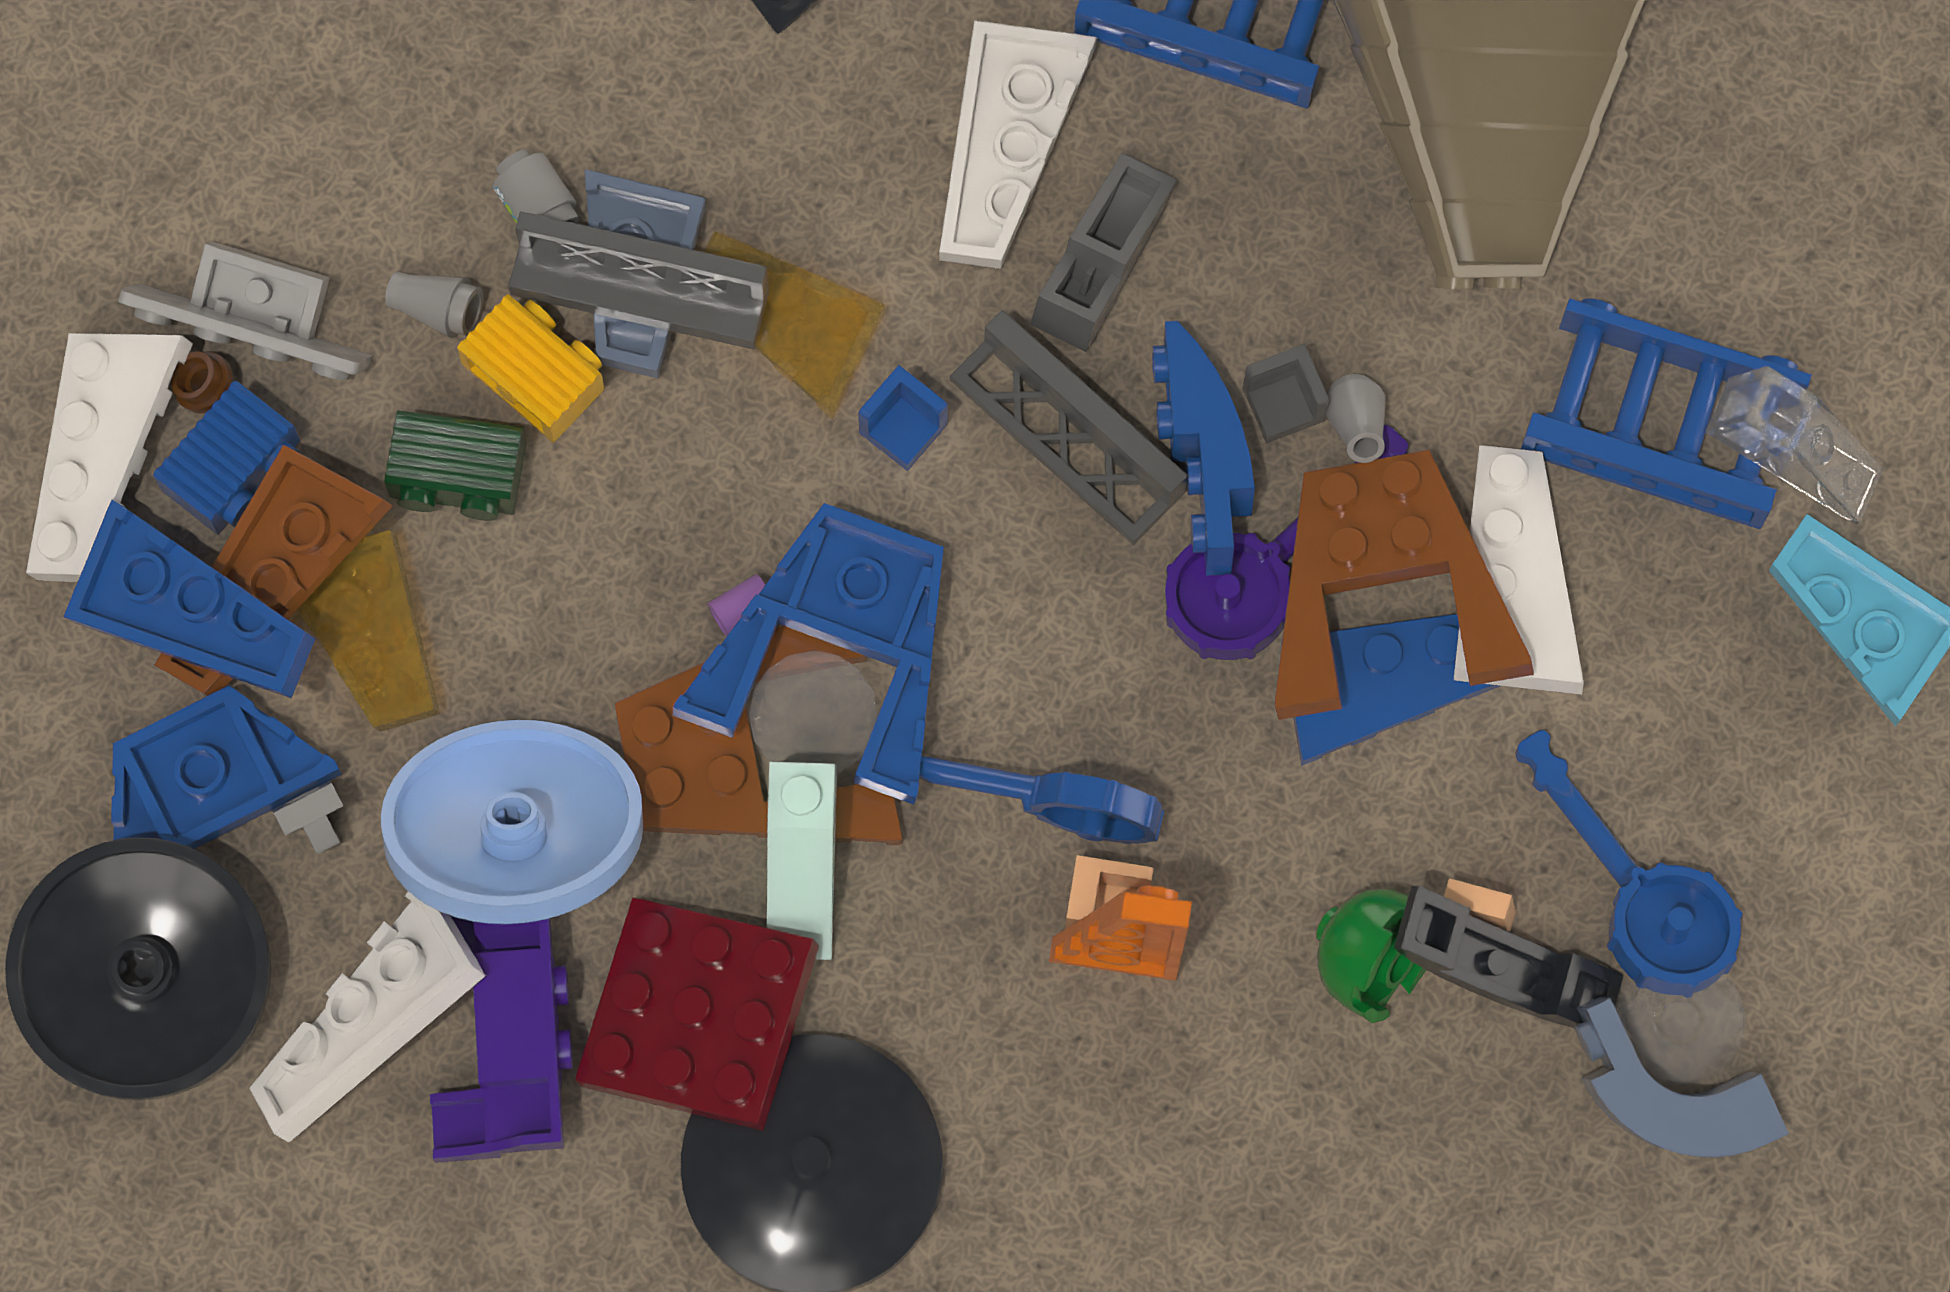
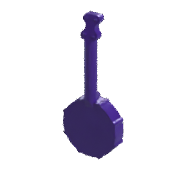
(1242, 610)

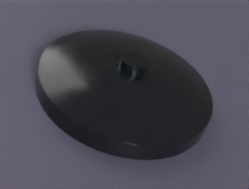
(138, 969)
(829, 1184)

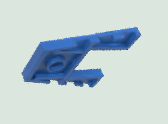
(856, 590)

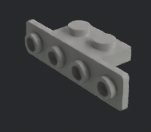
(255, 303)

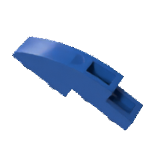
(1208, 438)

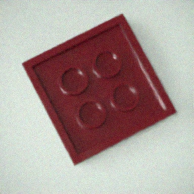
(697, 1013)

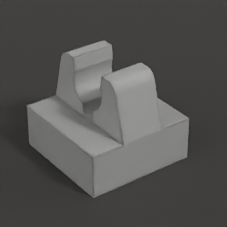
(310, 813)

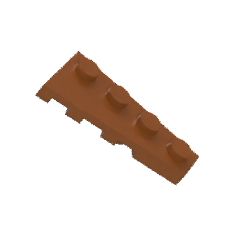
(288, 543)

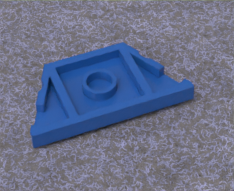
(209, 771)

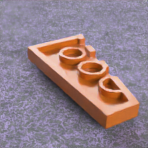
(1129, 935)

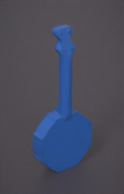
(1073, 802)
(1668, 923)

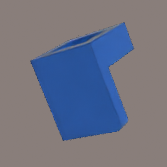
(903, 418)

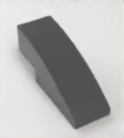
(1102, 252)

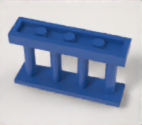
(1218, 54)
(1618, 453)

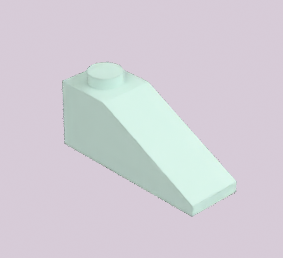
(802, 851)

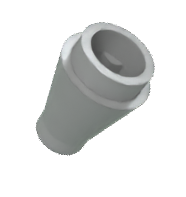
(439, 302)
(1358, 415)

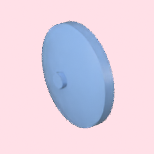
(512, 821)

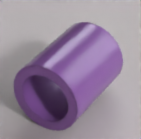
(729, 606)

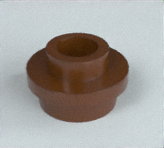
(201, 381)

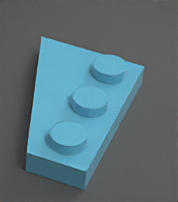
(1866, 612)

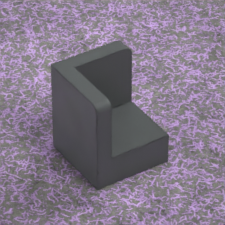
(1285, 393)

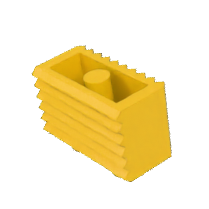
(532, 366)

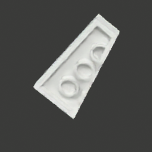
(97, 439)
(394, 994)

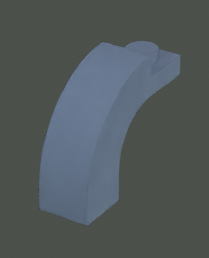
(1702, 1124)

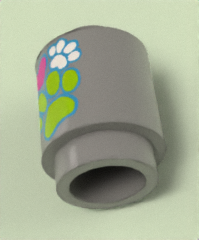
(534, 187)

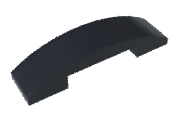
(1497, 963)

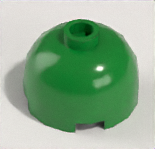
(1359, 953)

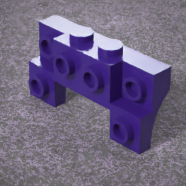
(516, 1048)

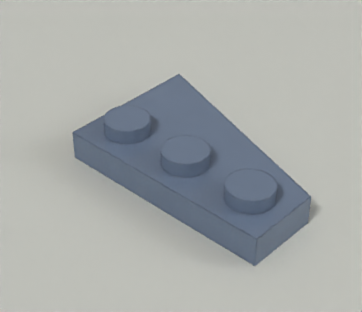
(647, 214)

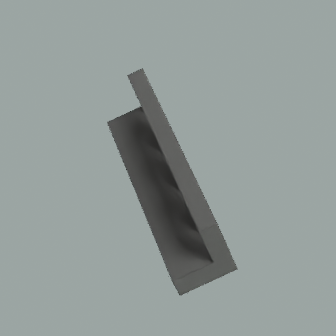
(639, 280)
(1086, 412)

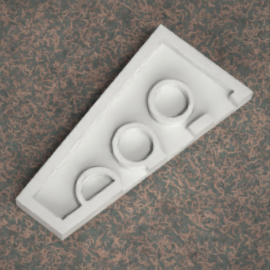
(1008, 123)
(1522, 553)

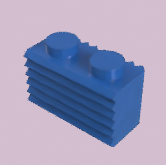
(225, 458)

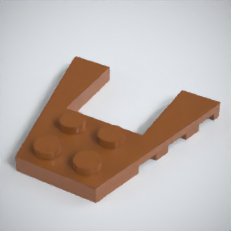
(1375, 529)
(711, 782)

